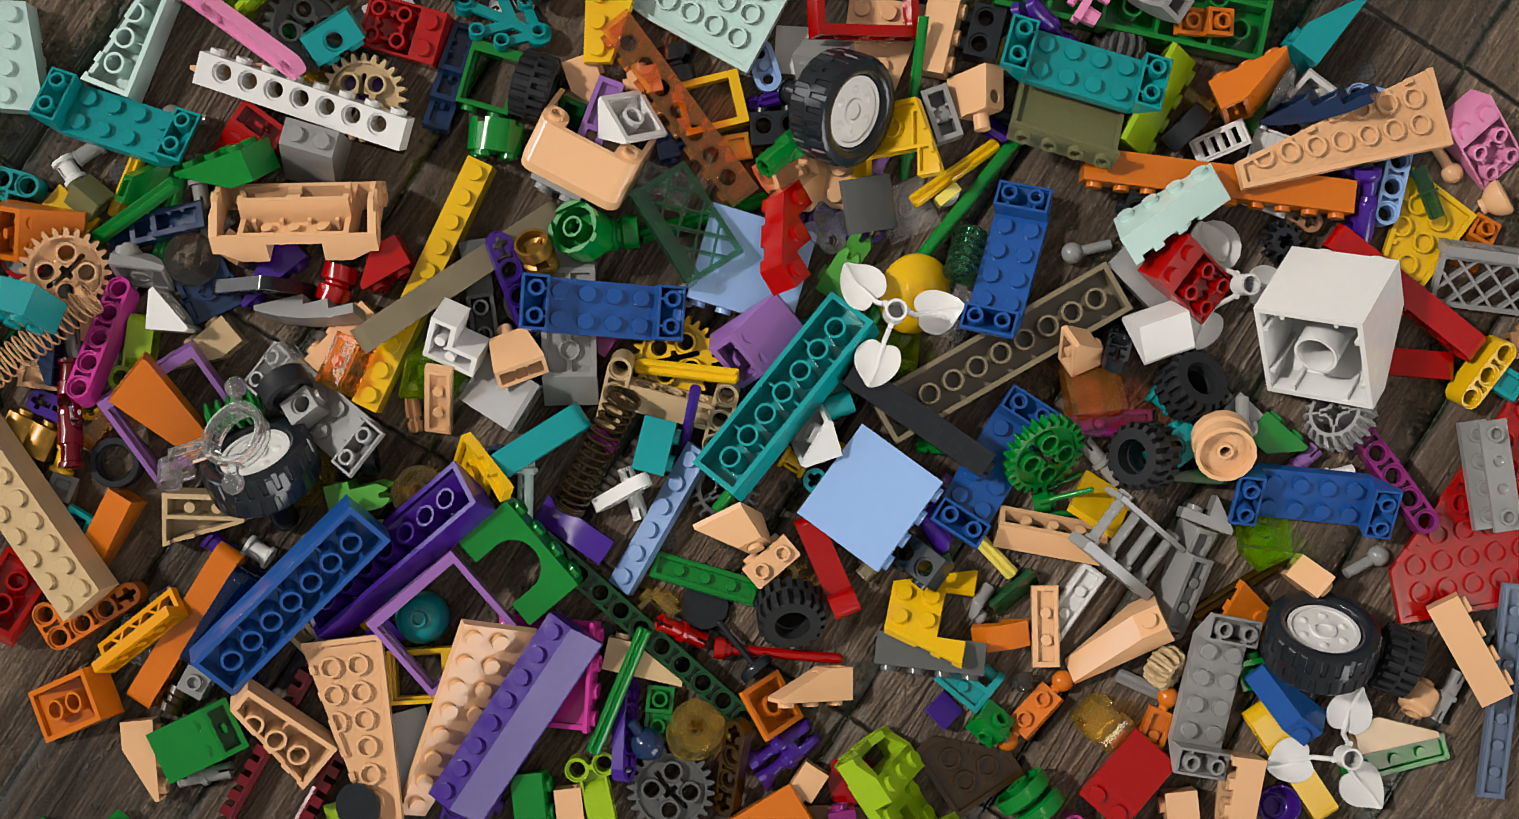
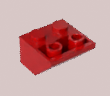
(387, 265)

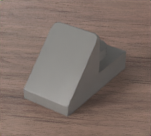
(1213, 518)

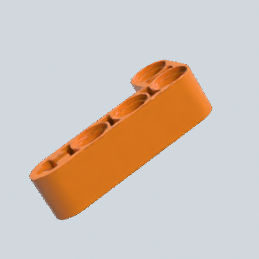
(97, 614)

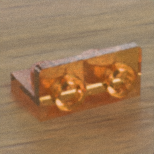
(344, 365)

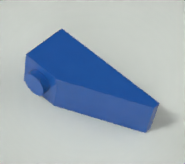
(1288, 705)

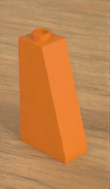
(157, 402)
(114, 521)

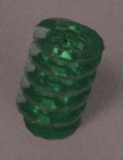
(965, 254)

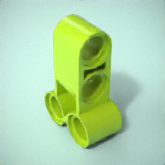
(136, 342)
(594, 785)

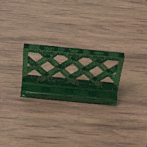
(665, 237)

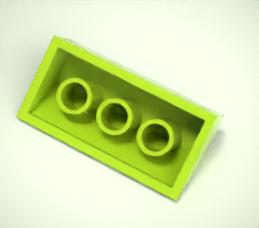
(1141, 128)

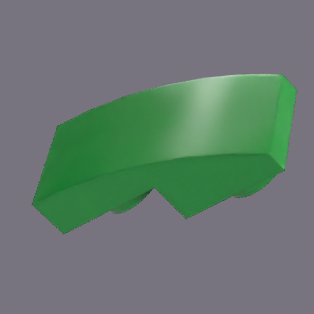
(659, 707)

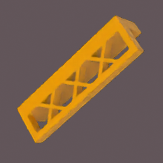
(145, 632)

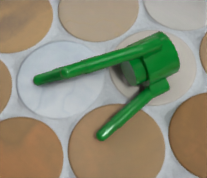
(1046, 500)

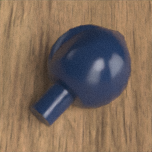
(646, 742)

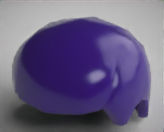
(1279, 803)

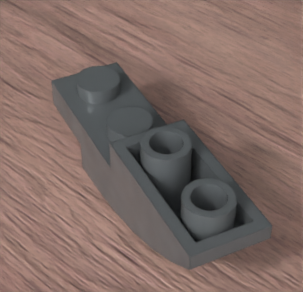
(481, 297)

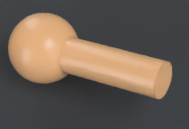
(1451, 171)

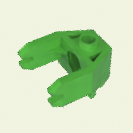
(853, 252)
(368, 495)

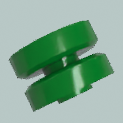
(1030, 797)

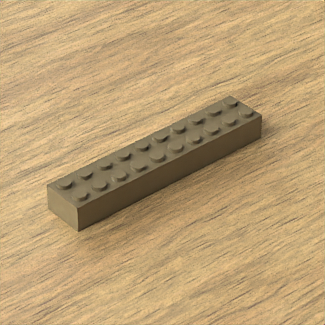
(992, 360)

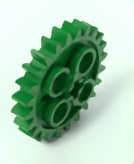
(1056, 438)

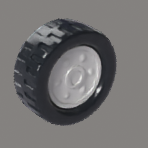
(839, 106)
(272, 482)
(1320, 643)

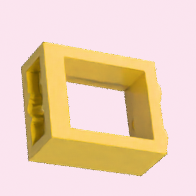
(737, 95)
(393, 674)

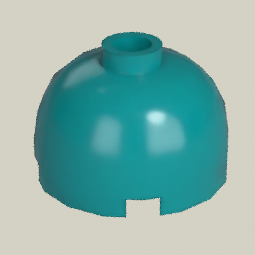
(423, 618)

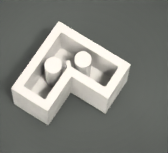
(453, 343)

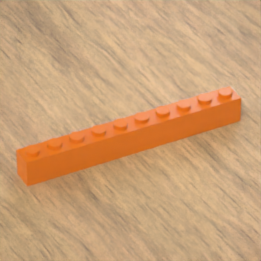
(1154, 172)

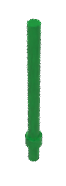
(915, 84)

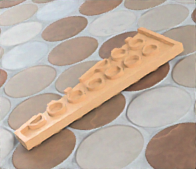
(891, 54)
(1397, 124)
(473, 673)
(357, 700)

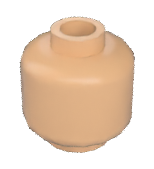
(1420, 700)

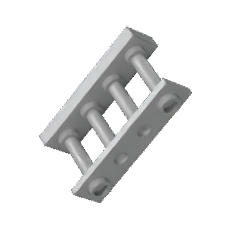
(1489, 474)
(1105, 555)

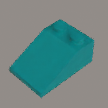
(1314, 39)

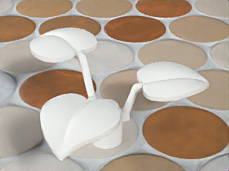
(865, 284)
(1253, 284)
(1363, 782)

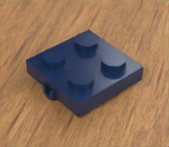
(202, 303)

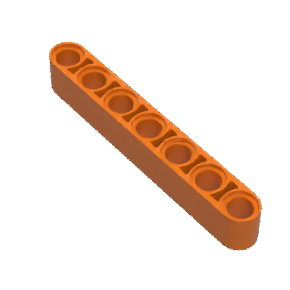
(164, 657)

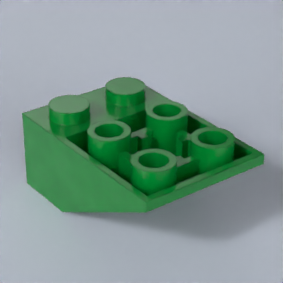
(232, 164)
(197, 740)

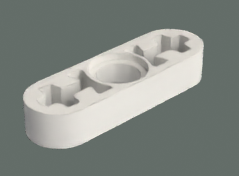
(621, 492)

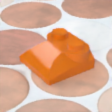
(766, 714)

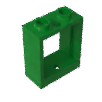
(485, 49)

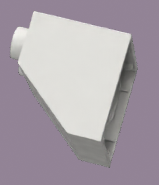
(1330, 325)

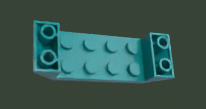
(1084, 70)
(113, 120)

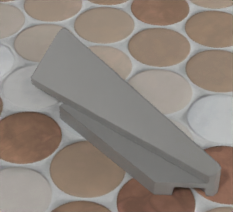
(1185, 575)

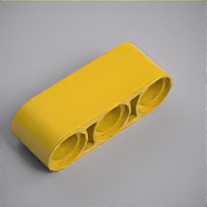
(1480, 374)

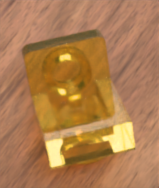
(666, 601)

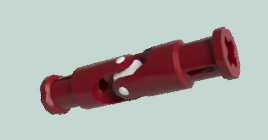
(68, 432)

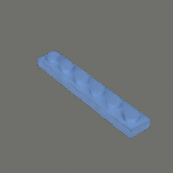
(658, 521)

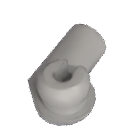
(1242, 409)
(979, 600)

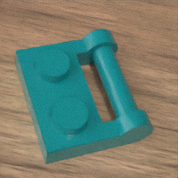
(970, 692)

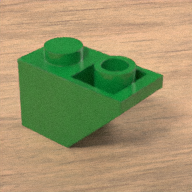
(140, 182)
(1275, 437)

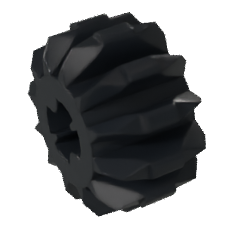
(1276, 232)

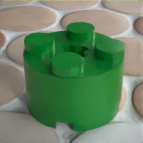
(495, 138)
(580, 231)

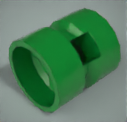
(625, 233)

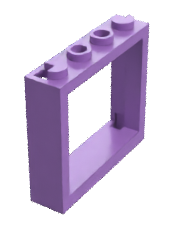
(167, 363)
(376, 621)

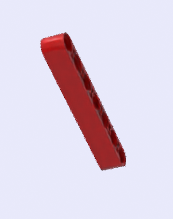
(1419, 303)

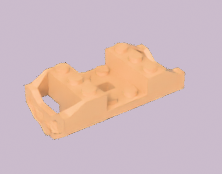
(298, 215)

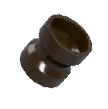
(174, 701)

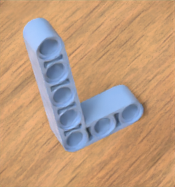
(1396, 176)

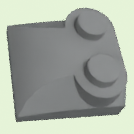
(139, 267)

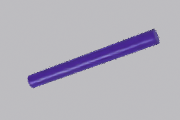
(689, 418)

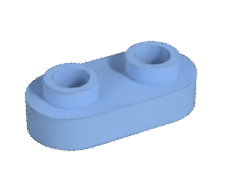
(766, 67)

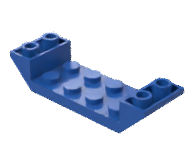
(1009, 260)
(601, 308)
(1316, 497)
(971, 500)

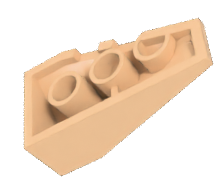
(1127, 635)

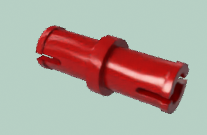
(681, 631)

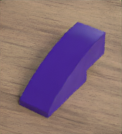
(575, 531)

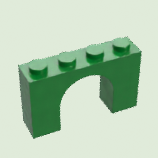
(557, 574)

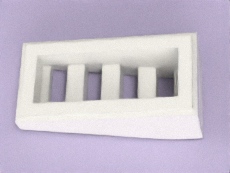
(1198, 151)

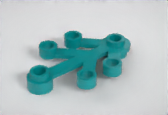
(505, 22)

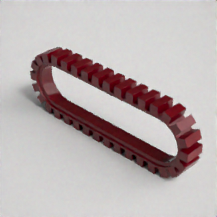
(248, 779)

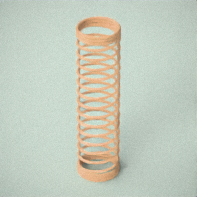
(87, 299)

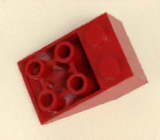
(406, 31)
(247, 122)
(1187, 275)

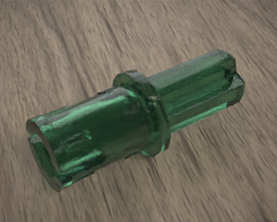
(1427, 192)

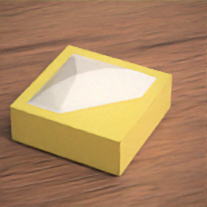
(947, 196)

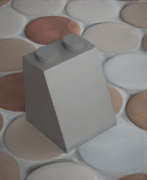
(313, 152)
(505, 406)

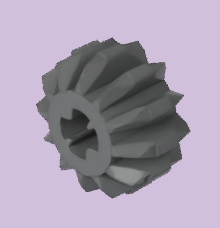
(1124, 44)

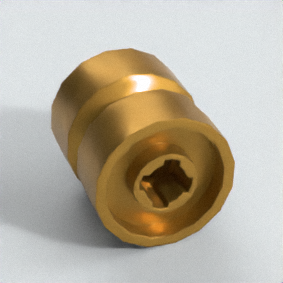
(536, 252)

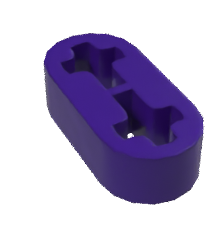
(47, 412)

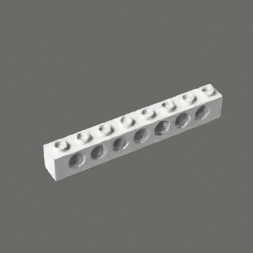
(210, 74)

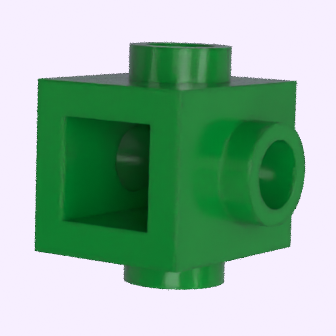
(990, 724)

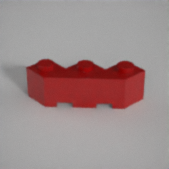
(782, 238)

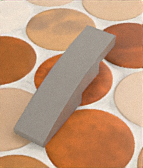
(1126, 270)
(305, 312)

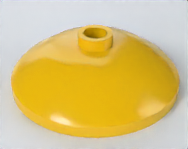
(908, 279)

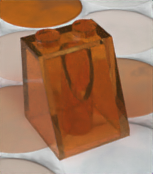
(1092, 393)

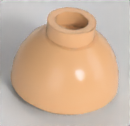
(1495, 200)

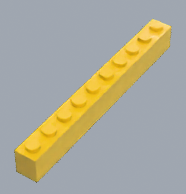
(436, 256)

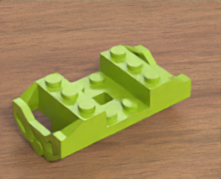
(888, 787)

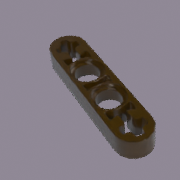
(737, 769)

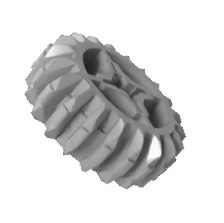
(1346, 422)

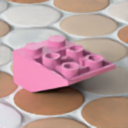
(1481, 138)

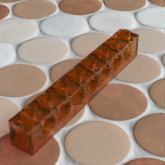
(626, 25)

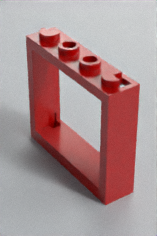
(820, 30)

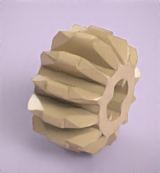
(1165, 667)

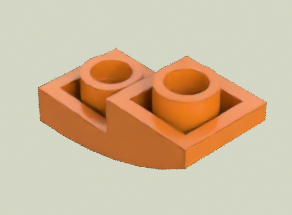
(1206, 22)
(1481, 231)
(1003, 636)

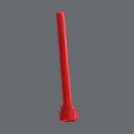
(724, 649)

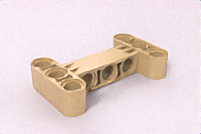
(665, 400)

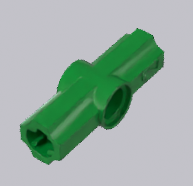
(778, 155)

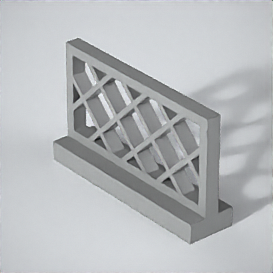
(1476, 253)

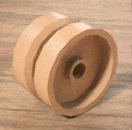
(1223, 445)

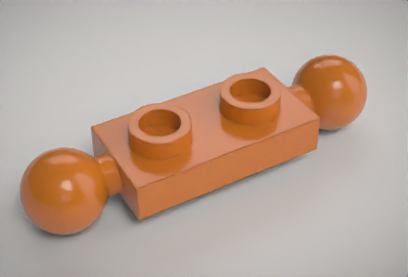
(1037, 709)
(1158, 718)

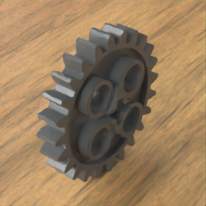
(316, 11)
(690, 773)

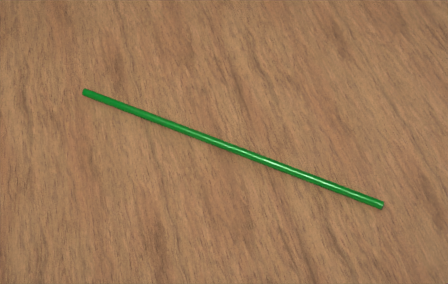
(933, 241)

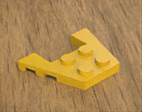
(907, 134)
(482, 468)
(917, 614)

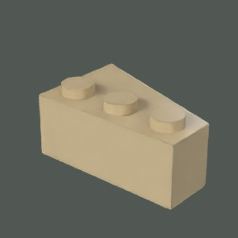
(191, 514)

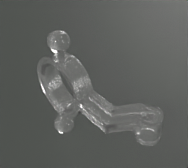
(181, 460)

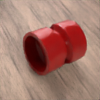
(336, 283)

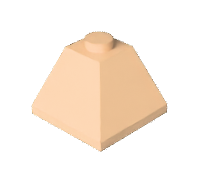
(738, 527)

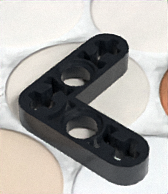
(262, 285)
(1122, 352)

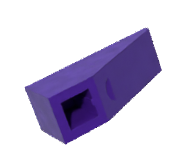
(284, 263)

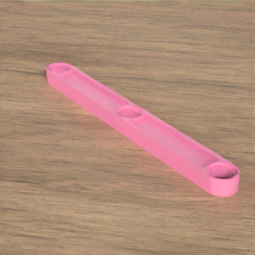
(250, 36)

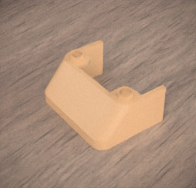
(580, 163)

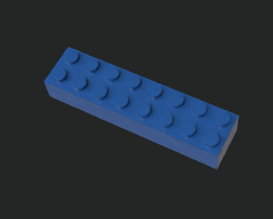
(289, 595)

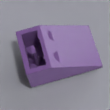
(755, 338)

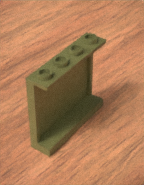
(1065, 126)

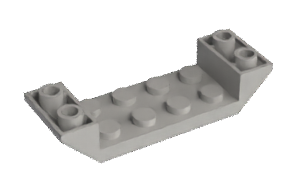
(571, 357)
(344, 433)
(1208, 694)

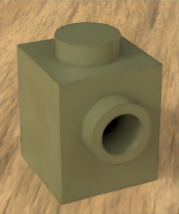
(89, 196)

